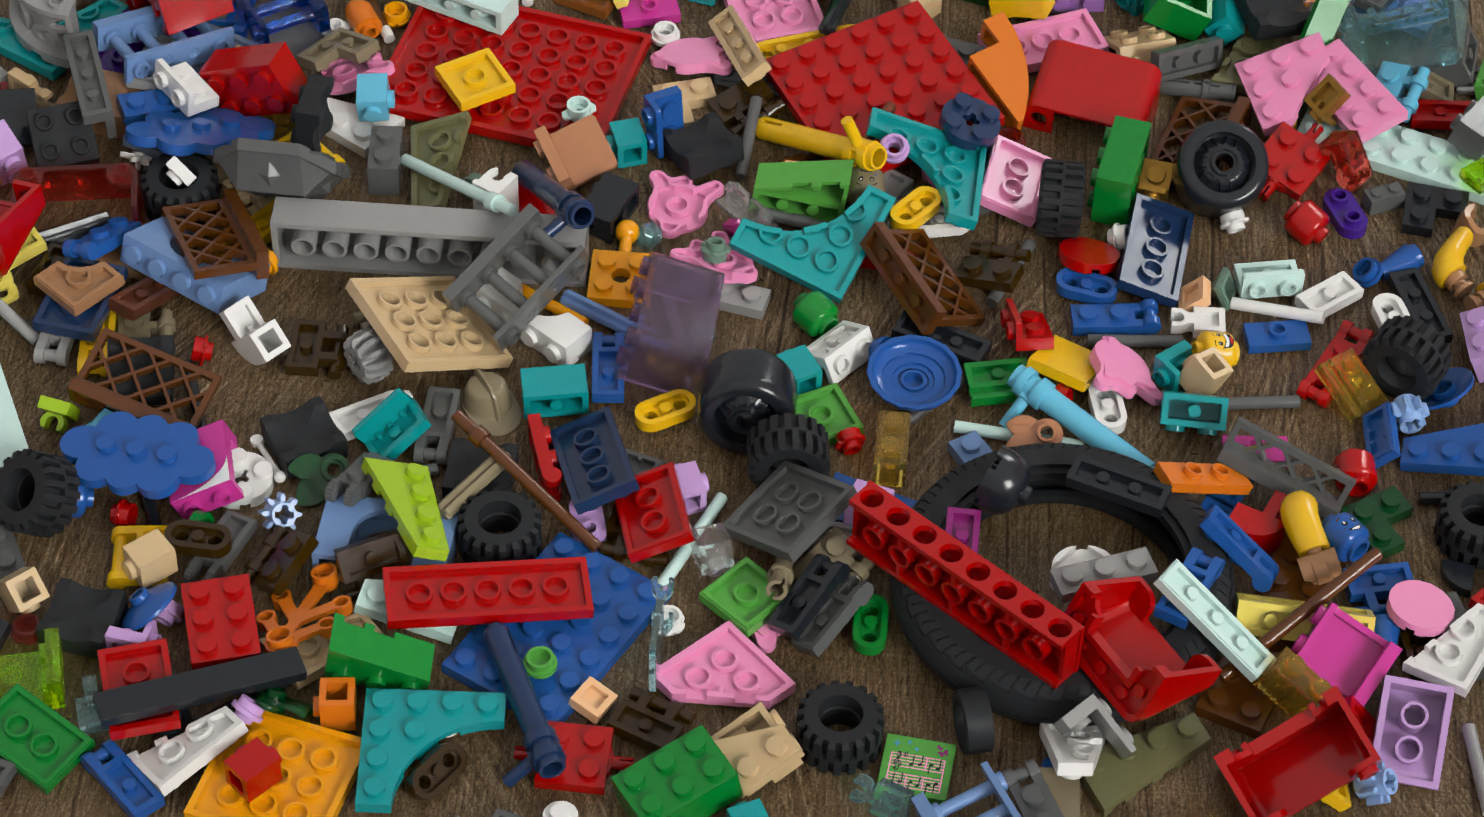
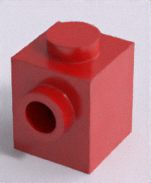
(253, 769)

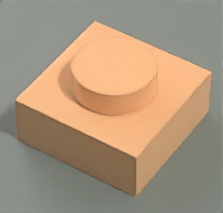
(1195, 294)
(593, 700)

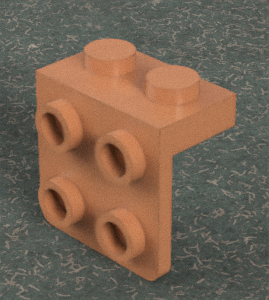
(576, 152)

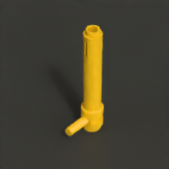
(867, 154)

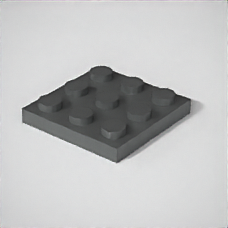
(789, 511)

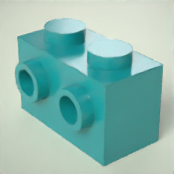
(553, 388)
(1193, 410)

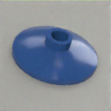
(1451, 388)
(148, 604)

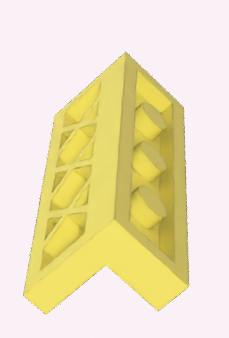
(1264, 612)

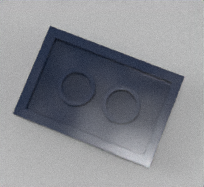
(86, 326)

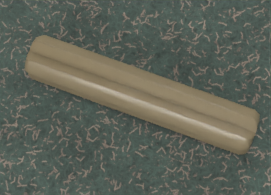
(469, 486)

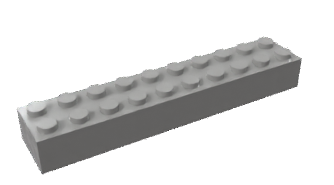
(401, 238)

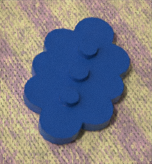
(199, 133)
(138, 455)

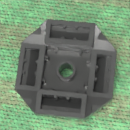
(279, 168)

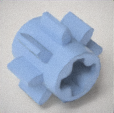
(1409, 413)
(276, 505)
(1378, 787)

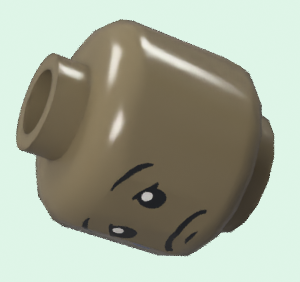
(861, 179)

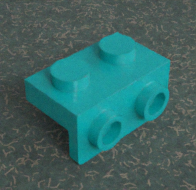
(392, 425)

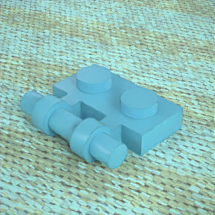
(1398, 78)

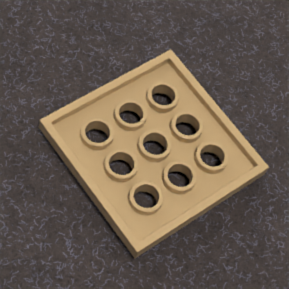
(421, 326)

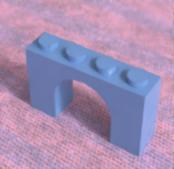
(156, 255)
(347, 525)

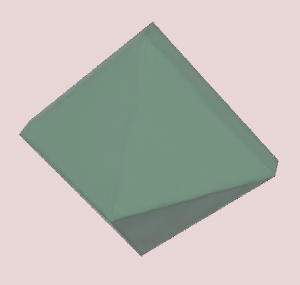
(1223, 288)

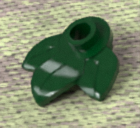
(314, 476)
(276, 701)

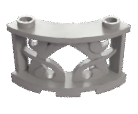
(37, 27)

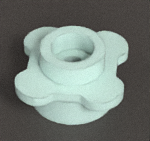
(578, 108)

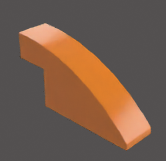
(1002, 68)

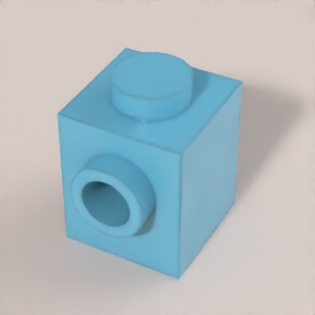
(374, 97)

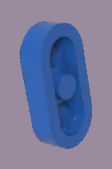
(1086, 287)

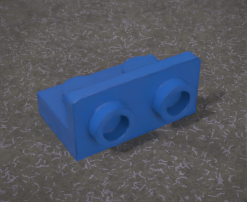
(660, 112)

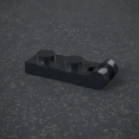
(807, 596)

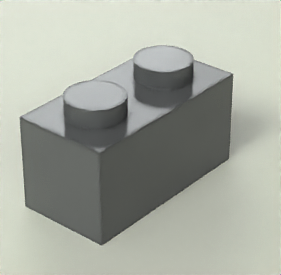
(1383, 198)

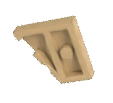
(760, 755)

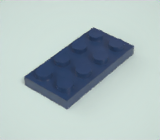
(1155, 250)
(593, 460)

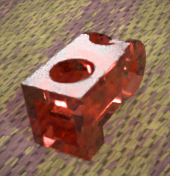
(1347, 158)

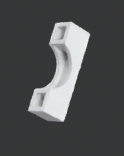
(559, 338)

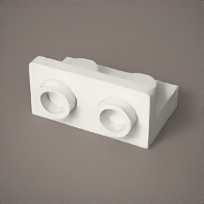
(184, 87)
(842, 349)

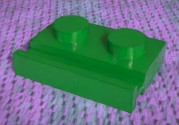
(988, 381)

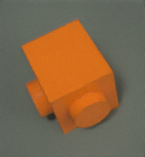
(336, 703)

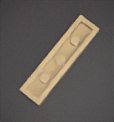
(739, 45)

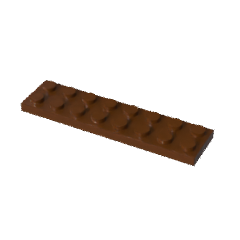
(1238, 701)

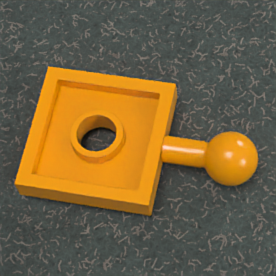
(611, 264)

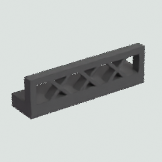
(89, 80)
(1275, 476)

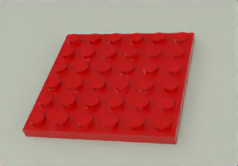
(864, 66)

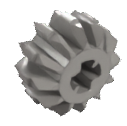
(367, 356)

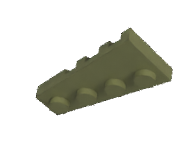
(1242, 50)
(440, 145)
(1156, 753)

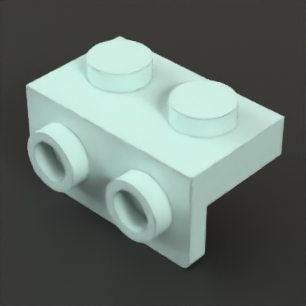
(1268, 279)

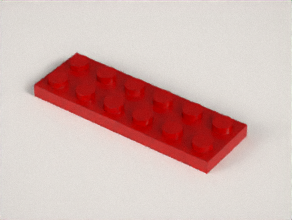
(487, 592)

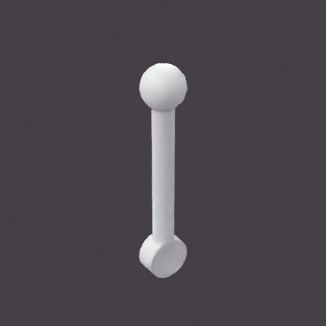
(258, 442)

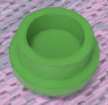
(540, 662)

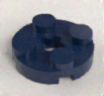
(984, 118)

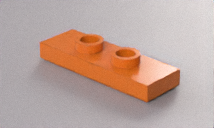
(1202, 478)

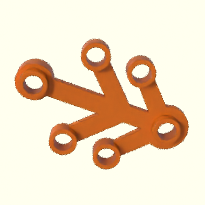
(325, 580)

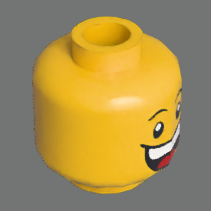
(1221, 341)

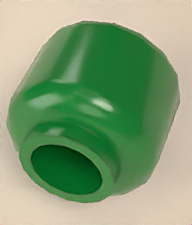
(815, 313)

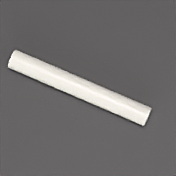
(1277, 310)

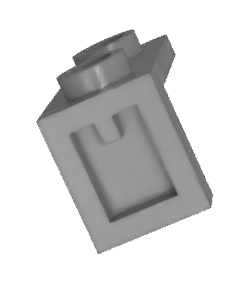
(1100, 714)

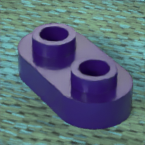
(1345, 213)

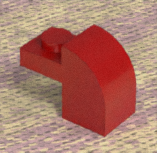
(1262, 527)

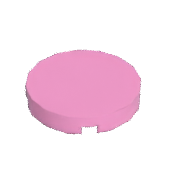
(1420, 608)

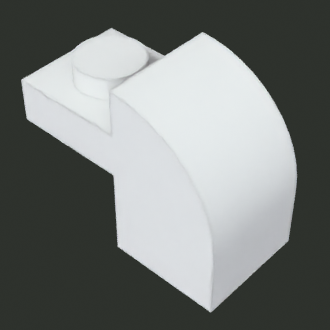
(253, 337)

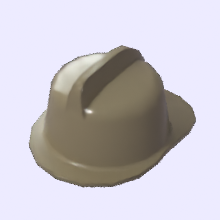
(491, 403)

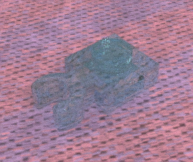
(886, 797)

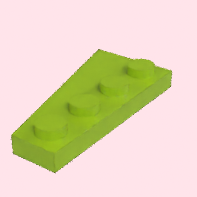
(412, 503)

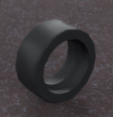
(973, 720)

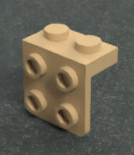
(1140, 42)

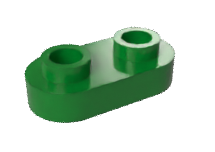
(871, 627)

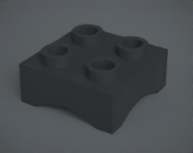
(1273, 17)
(312, 113)
(61, 136)
(703, 146)
(163, 343)
(302, 432)
(466, 458)
(83, 616)

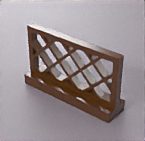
(1238, 112)
(239, 231)
(913, 287)
(99, 397)

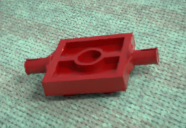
(1293, 161)
(587, 759)

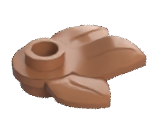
(1028, 430)

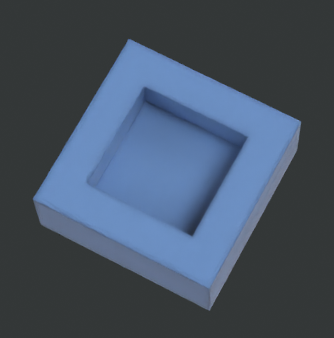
(967, 447)

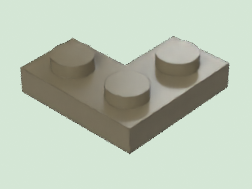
(336, 45)

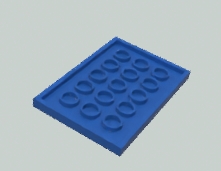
(582, 646)

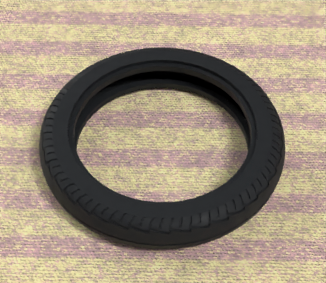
(966, 660)

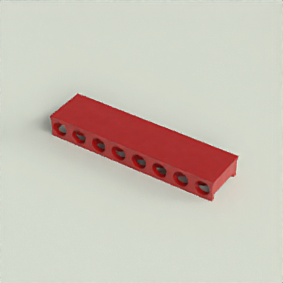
(965, 585)

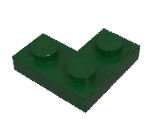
(1378, 514)

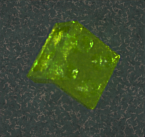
(37, 671)

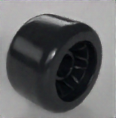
(1206, 187)
(740, 392)

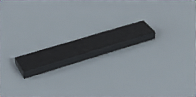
(199, 686)

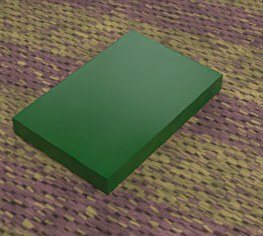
(39, 739)

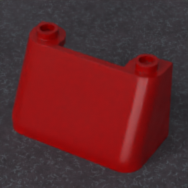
(183, 14)
(1129, 655)
(1300, 759)

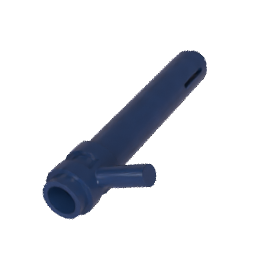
(568, 205)
(539, 739)

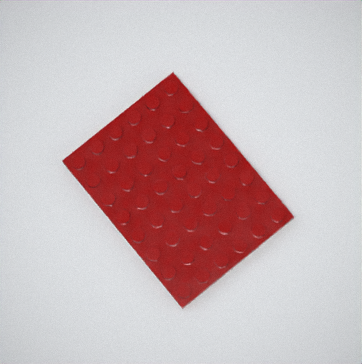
(541, 52)

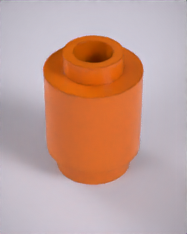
(363, 18)

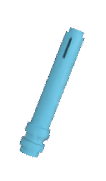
(1042, 395)

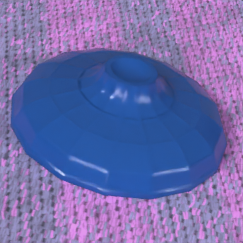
(914, 373)

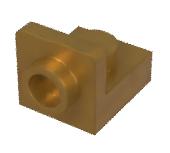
(1326, 100)
(1155, 179)

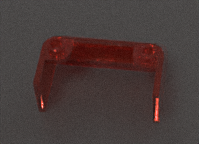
(86, 183)

